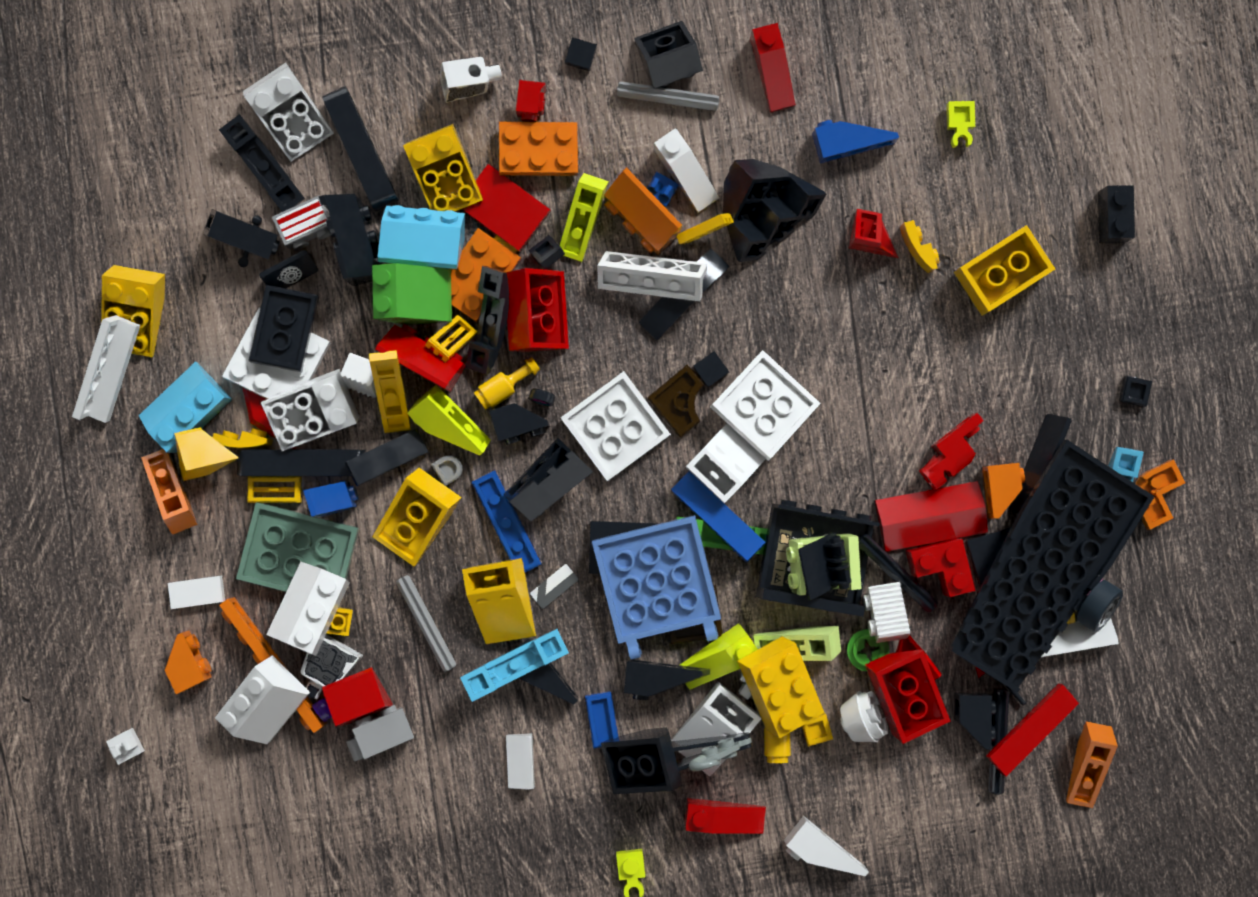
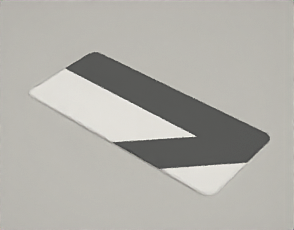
(554, 586)

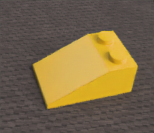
(416, 516)

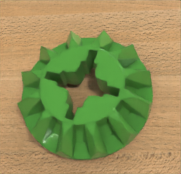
(857, 643)

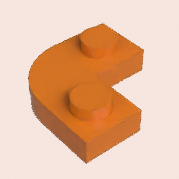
(1157, 482)

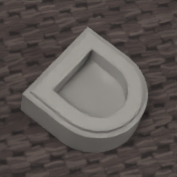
(448, 469)

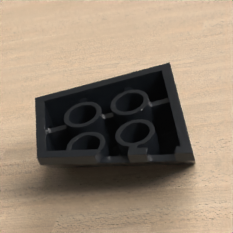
(355, 240)

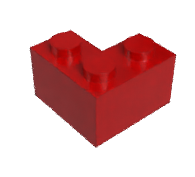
(946, 559)

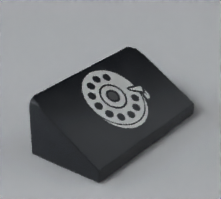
(290, 270)

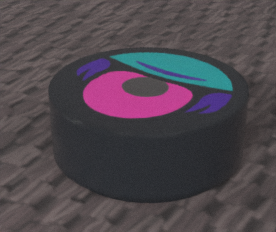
(542, 397)

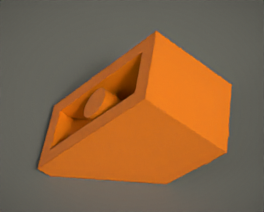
(1001, 487)

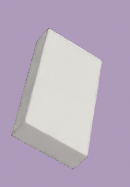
(196, 592)

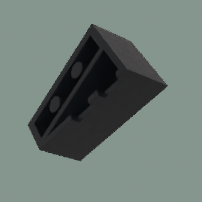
(547, 480)

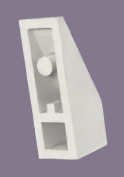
(685, 170)
(818, 848)

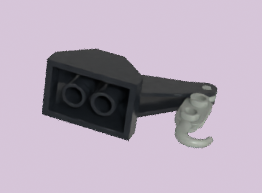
(647, 759)

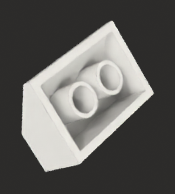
(308, 608)
(262, 702)

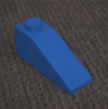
(847, 139)
(331, 498)

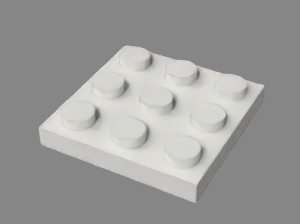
(269, 380)
(765, 405)
(615, 426)

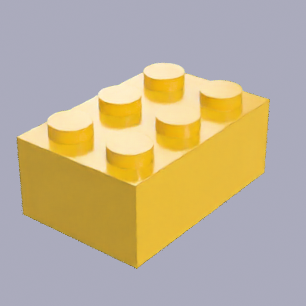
(1004, 270)
(781, 686)

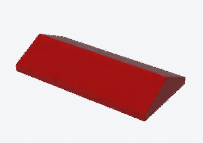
(931, 516)

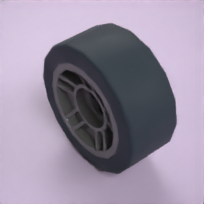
(1099, 605)

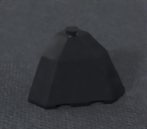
(765, 205)

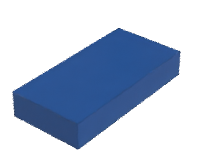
(601, 717)

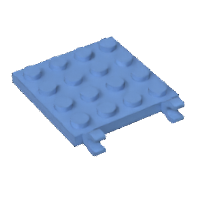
(657, 581)

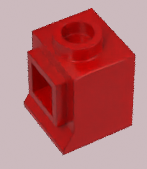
(530, 100)

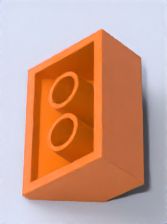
(641, 212)

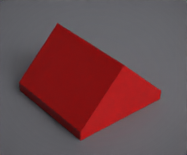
(356, 697)

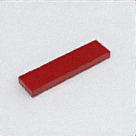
(1032, 729)

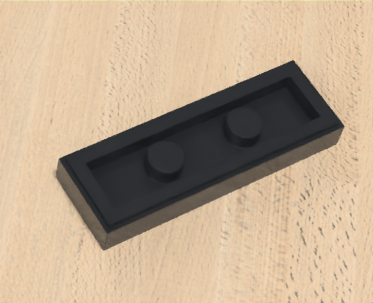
(386, 457)

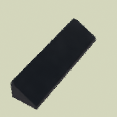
(1047, 443)

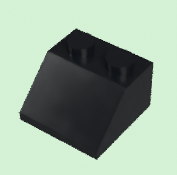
(669, 54)

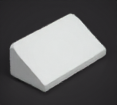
(520, 761)

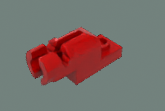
(952, 451)

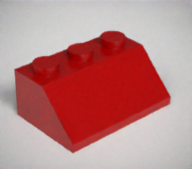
(537, 310)
(420, 359)
(907, 694)

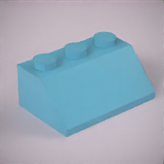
(421, 237)
(184, 406)

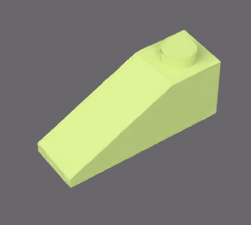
(813, 642)

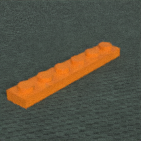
(251, 636)

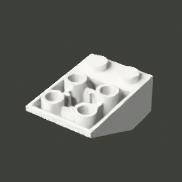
(287, 112)
(311, 410)
(725, 463)
(717, 715)

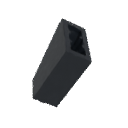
(241, 234)

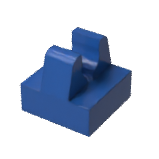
(662, 188)

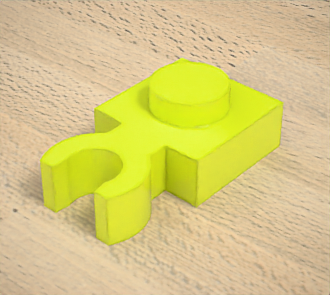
(961, 118)
(630, 868)

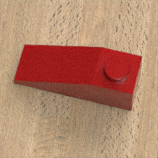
(773, 66)
(723, 817)

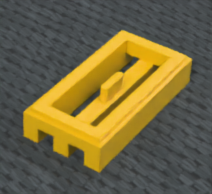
(704, 228)
(441, 348)
(297, 489)

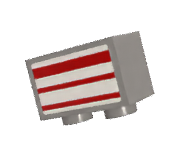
(302, 224)

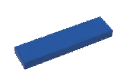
(718, 516)
(505, 520)

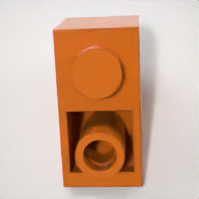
(185, 663)

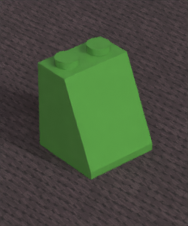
(411, 294)

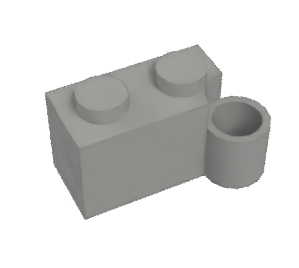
(379, 733)

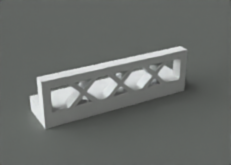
(652, 277)
(106, 369)

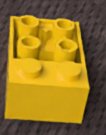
(443, 170)
(137, 298)
(500, 600)

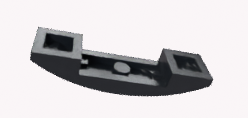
(262, 163)
(668, 309)
(492, 320)

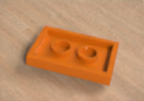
(538, 148)
(478, 252)

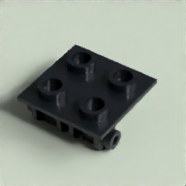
(824, 565)

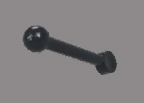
(243, 261)

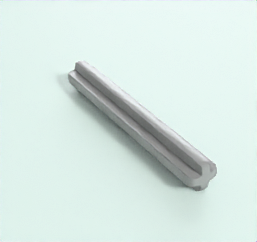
(668, 96)
(426, 623)

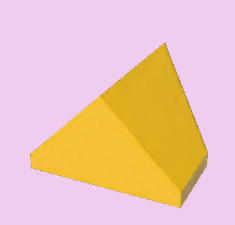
(200, 453)

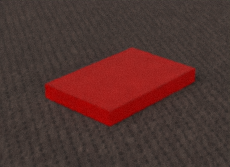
(506, 209)

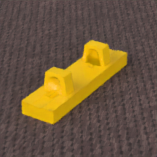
(389, 391)

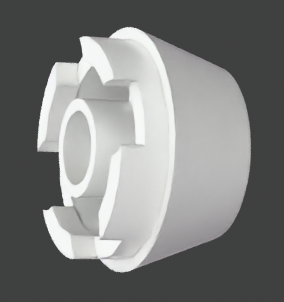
(863, 718)

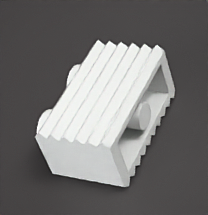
(358, 375)
(887, 612)

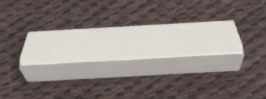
(1078, 637)

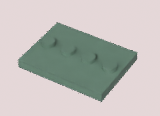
(284, 538)

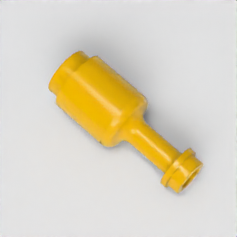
(502, 386)
(776, 749)

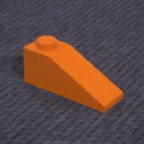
(169, 491)
(1091, 763)

